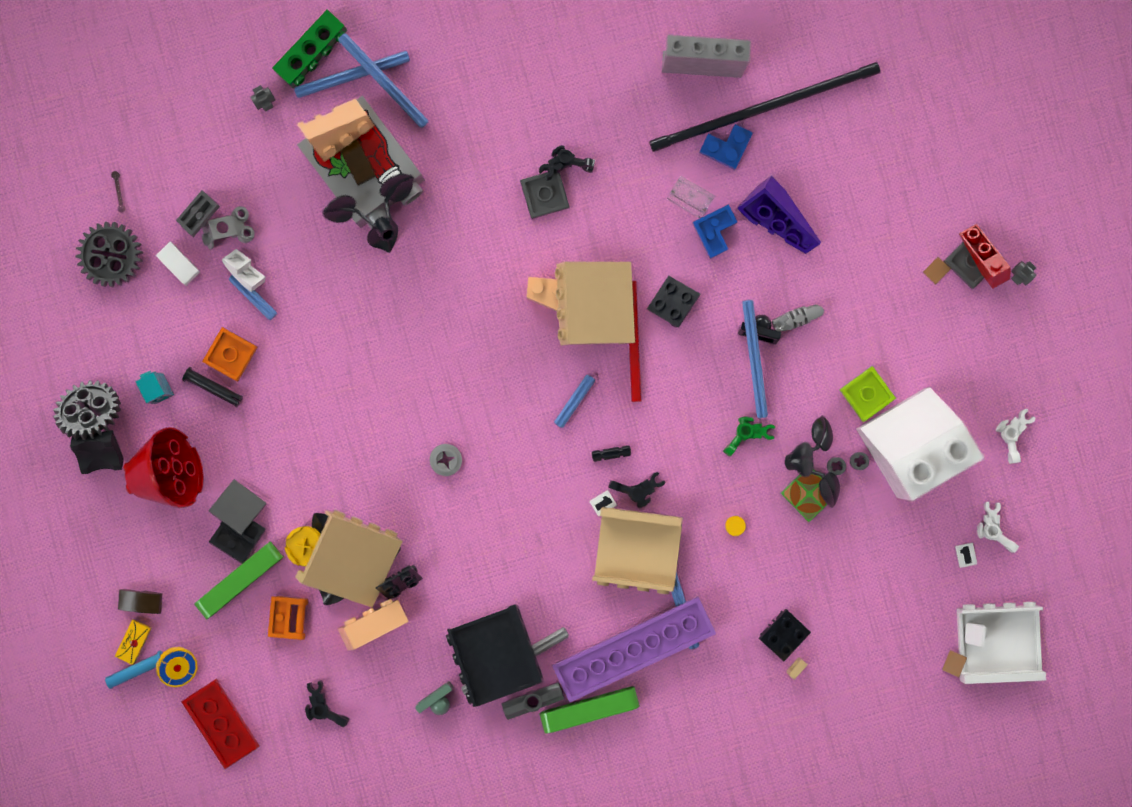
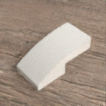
(178, 263)
(241, 269)

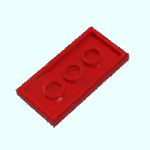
(220, 723)

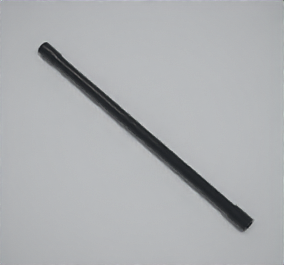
(861, 73)

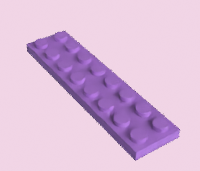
(634, 649)

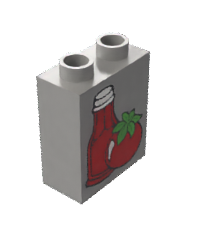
(386, 160)

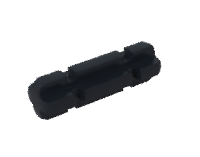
(611, 453)

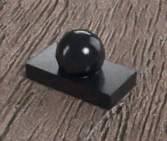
(764, 332)

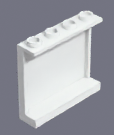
(1010, 647)

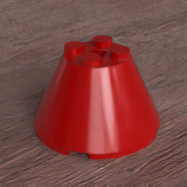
(166, 470)

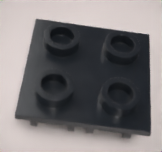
(673, 301)
(397, 583)
(784, 634)

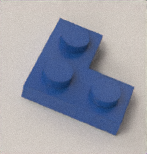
(727, 152)
(709, 230)

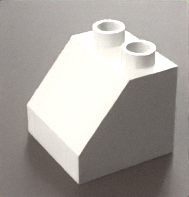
(919, 444)

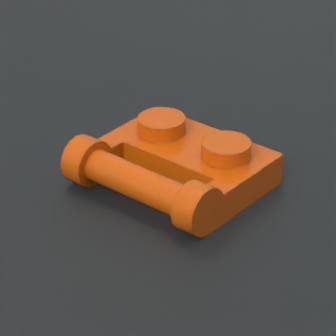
(281, 617)

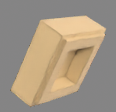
(796, 668)

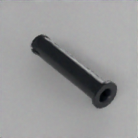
(212, 387)

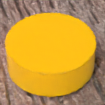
(735, 525)

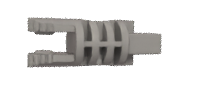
(797, 317)

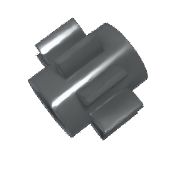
(263, 98)
(1023, 273)

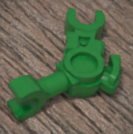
(747, 431)

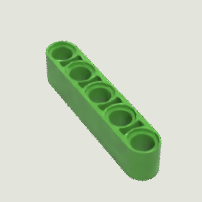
(238, 580)
(589, 709)

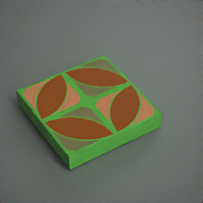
(805, 495)

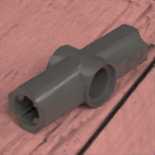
(520, 706)

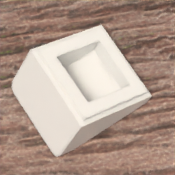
(975, 634)

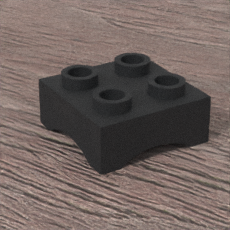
(97, 453)

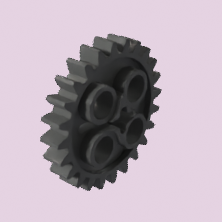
(112, 236)
(93, 410)

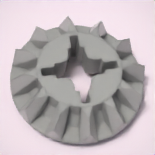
(450, 451)

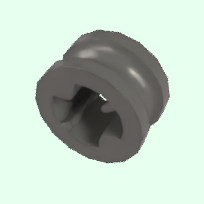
(836, 459)
(861, 466)

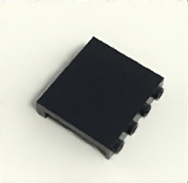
(494, 656)

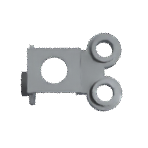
(235, 228)

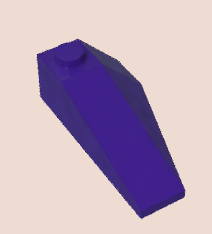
(776, 211)

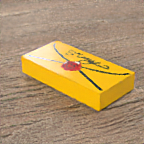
(133, 642)

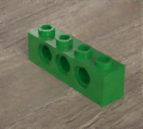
(298, 52)

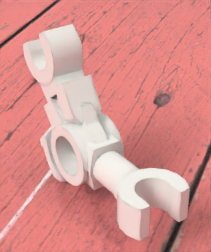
(1011, 433)
(992, 528)

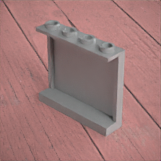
(706, 56)

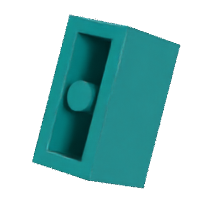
(154, 387)

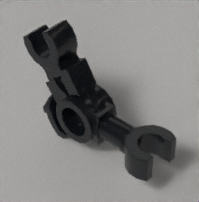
(564, 160)
(638, 492)
(319, 707)

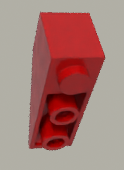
(986, 256)

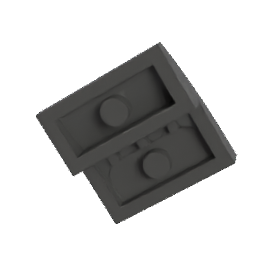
(197, 213)

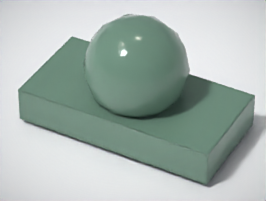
(436, 700)

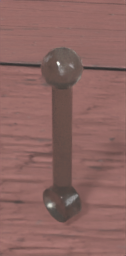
(115, 175)

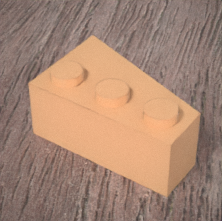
(337, 129)
(543, 292)
(372, 624)

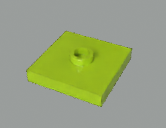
(867, 394)

